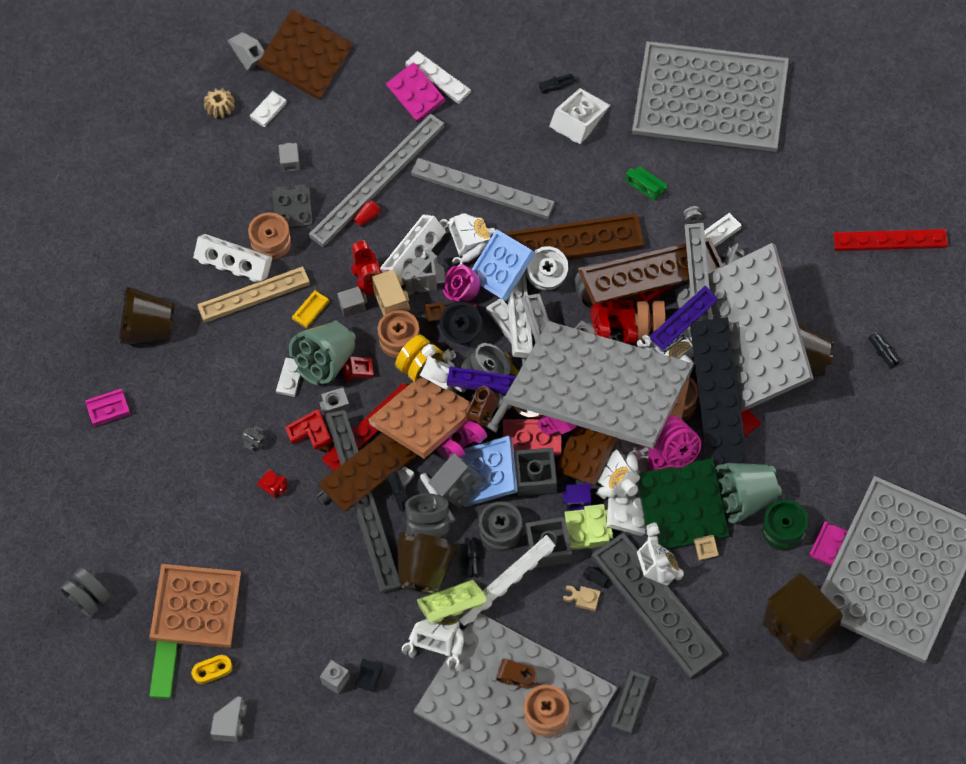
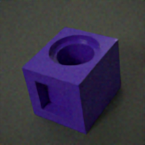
(577, 496)

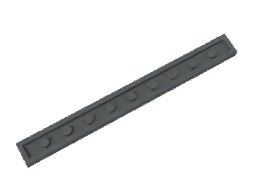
(366, 508)

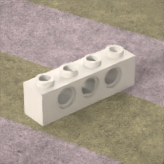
(422, 236)
(259, 261)

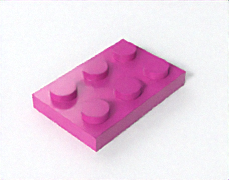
(415, 92)

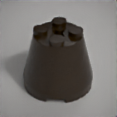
(145, 317)
(817, 350)
(423, 561)

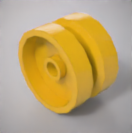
(412, 359)

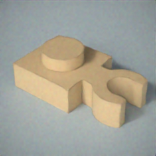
(585, 598)

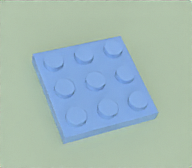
(502, 264)
(497, 464)

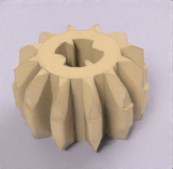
(219, 103)

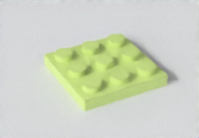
(451, 601)

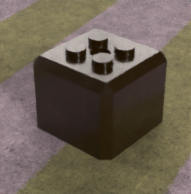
(801, 617)

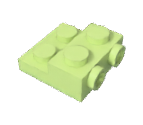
(588, 527)

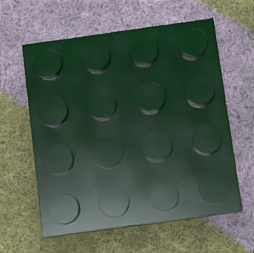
(683, 503)

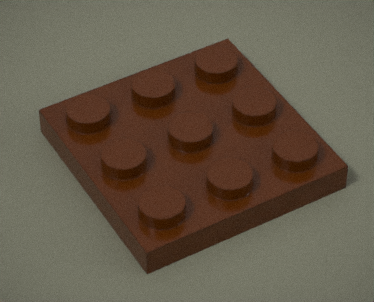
(585, 455)

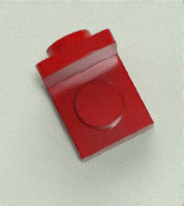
(358, 368)
(273, 484)

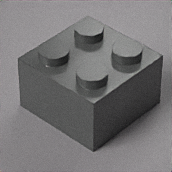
(535, 471)
(457, 480)
(557, 532)

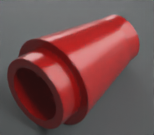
(367, 213)

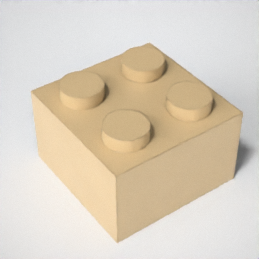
(390, 292)

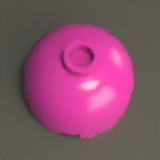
(461, 284)

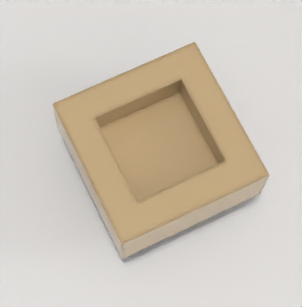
(706, 547)

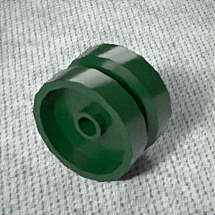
(785, 525)

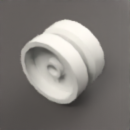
(550, 258)

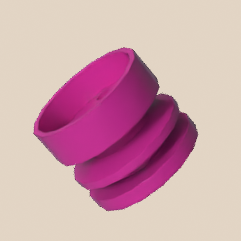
(677, 443)

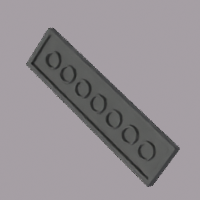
(657, 607)

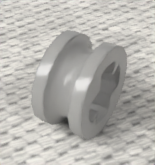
(692, 214)

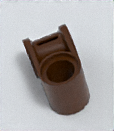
(483, 405)
(513, 674)

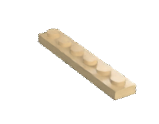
(253, 294)

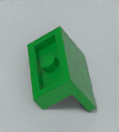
(645, 182)

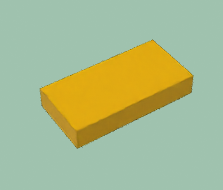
(310, 309)

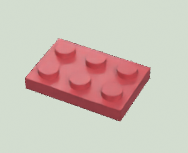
(528, 436)

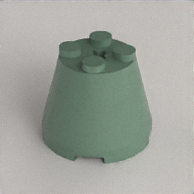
(322, 351)
(746, 489)

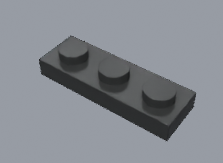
(630, 702)

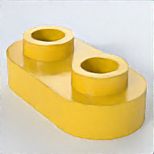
(211, 668)

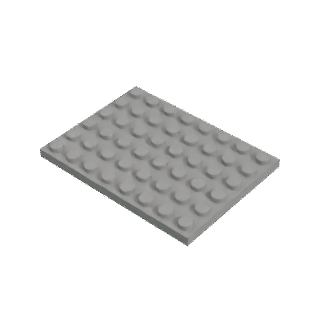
(711, 96)
(761, 323)
(599, 384)
(898, 569)
(492, 713)

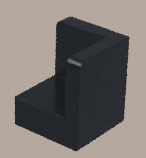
(369, 675)

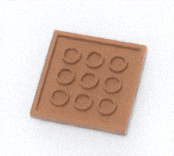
(421, 416)
(195, 606)

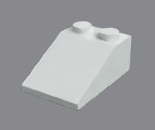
(578, 115)

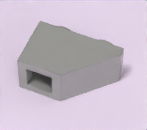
(247, 49)
(227, 721)

